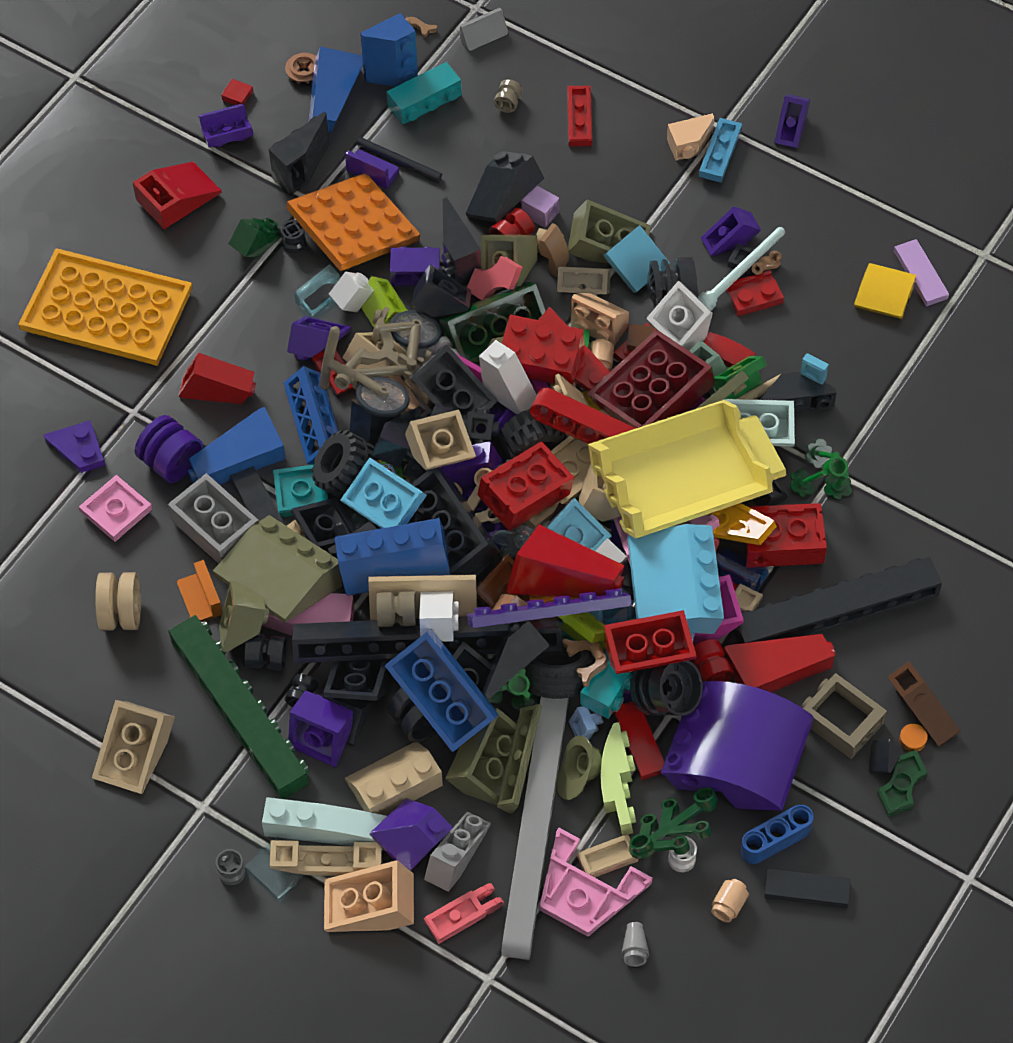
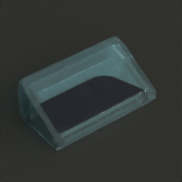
(315, 293)

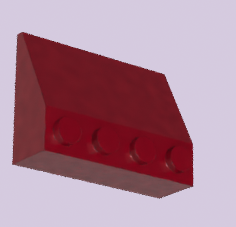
(653, 383)

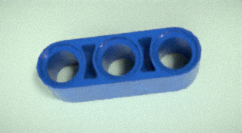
(781, 823)

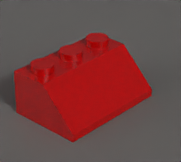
(648, 642)

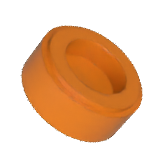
(913, 737)

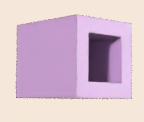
(541, 206)

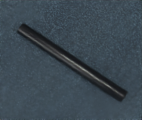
(399, 159)

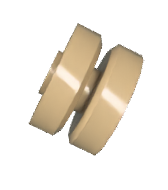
(118, 601)

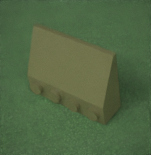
(281, 568)

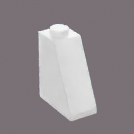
(506, 378)

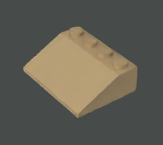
(462, 586)

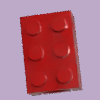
(545, 348)
(525, 486)
(794, 541)

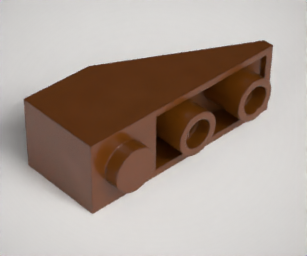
(924, 703)

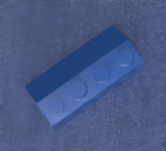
(392, 551)
(441, 690)

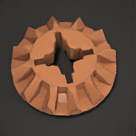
(298, 61)

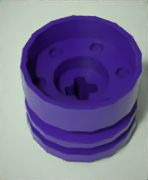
(167, 448)

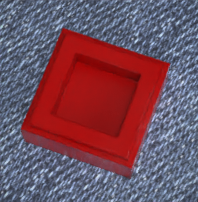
(237, 92)

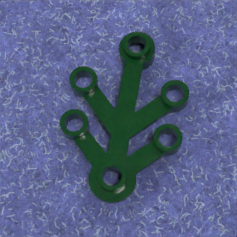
(645, 844)

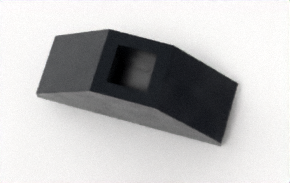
(803, 391)

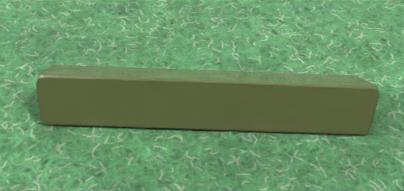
(519, 758)

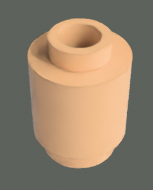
(603, 351)
(729, 900)

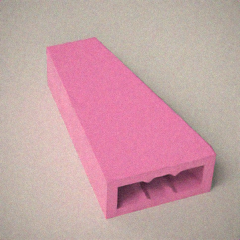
(329, 609)

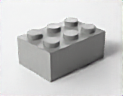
(211, 517)

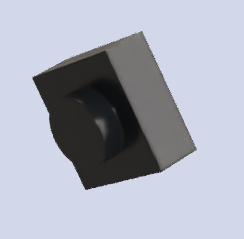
(738, 255)

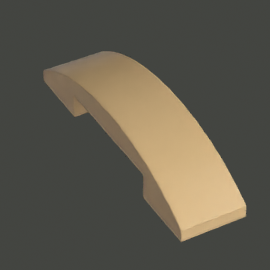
(323, 860)

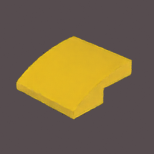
(885, 291)

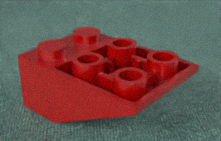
(174, 192)

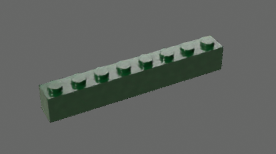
(239, 708)

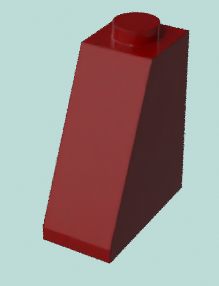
(216, 381)

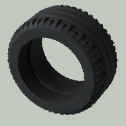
(556, 674)

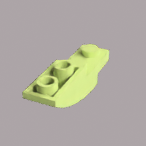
(615, 775)

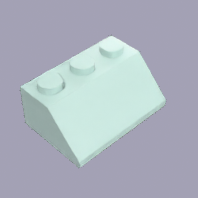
(775, 417)

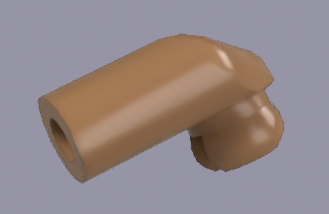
(767, 262)

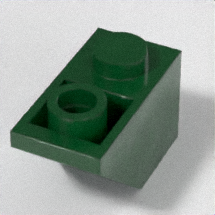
(255, 236)

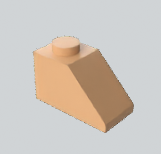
(689, 136)

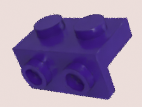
(225, 126)

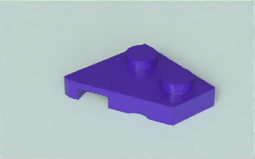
(77, 445)

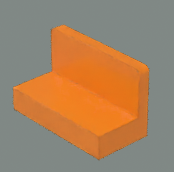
(200, 594)

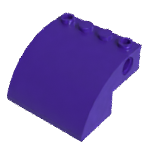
(739, 745)

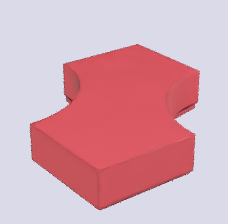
(487, 282)

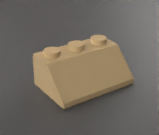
(394, 778)

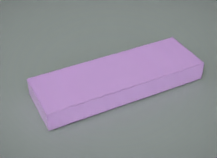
(927, 281)

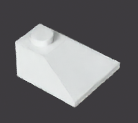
(681, 317)

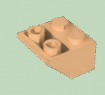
(599, 317)

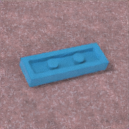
(720, 150)

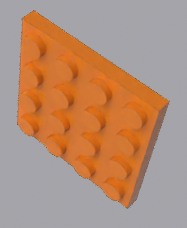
(353, 221)

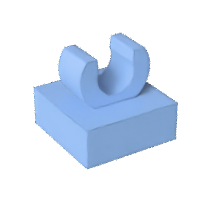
(584, 723)

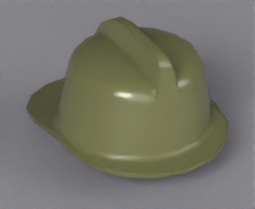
(578, 767)

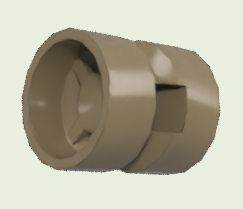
(396, 609)

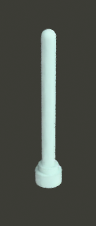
(710, 297)

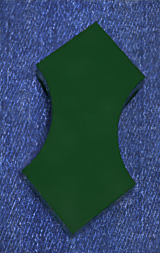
(897, 793)

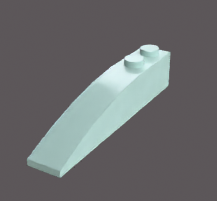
(318, 822)

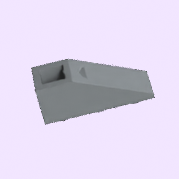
(456, 851)

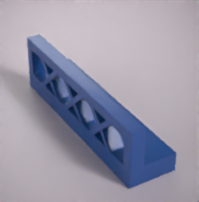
(317, 410)

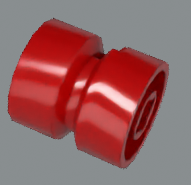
(514, 223)
(712, 661)

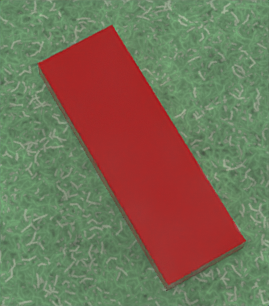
(579, 116)
(641, 741)

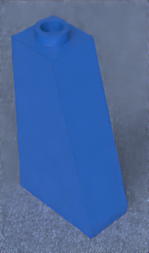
(332, 82)
(245, 445)

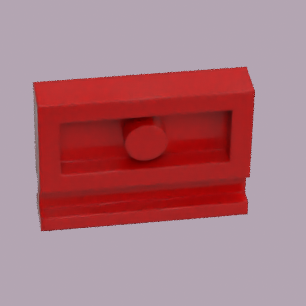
(754, 293)

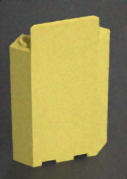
(685, 467)

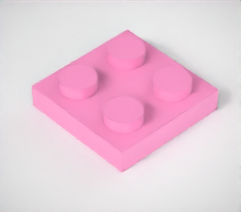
(115, 508)

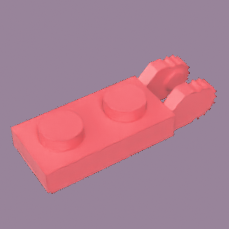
(461, 913)

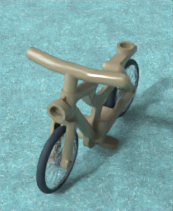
(374, 391)

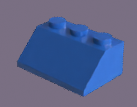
(389, 52)

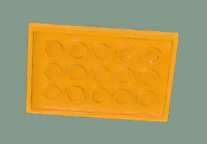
(106, 306)

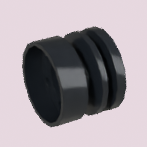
(662, 281)
(667, 689)

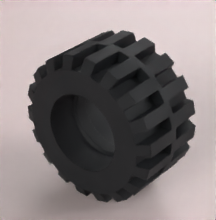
(525, 432)
(340, 462)

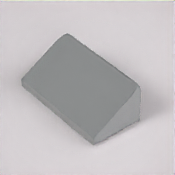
(483, 29)

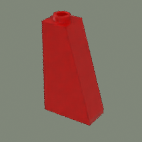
(779, 661)

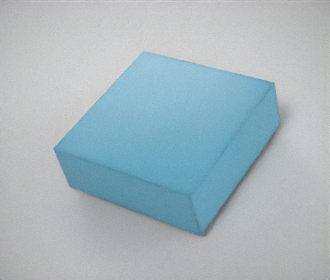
(814, 368)

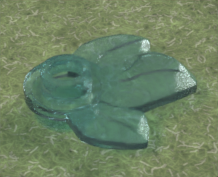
(512, 541)

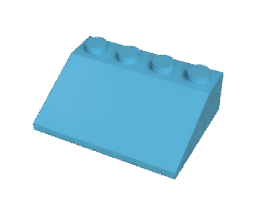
(677, 573)

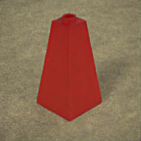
(561, 567)

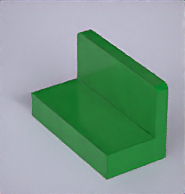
(750, 366)

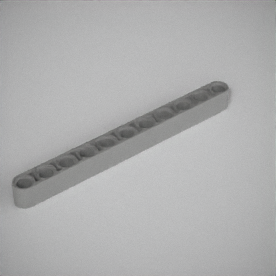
(534, 829)

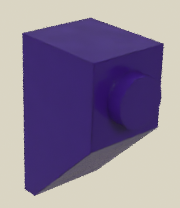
(792, 120)
(732, 229)

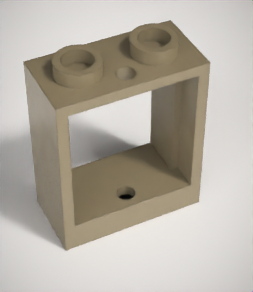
(572, 280)
(846, 744)

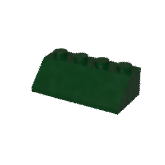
(487, 319)

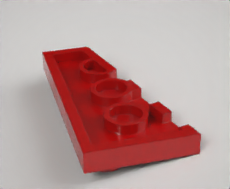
(590, 368)

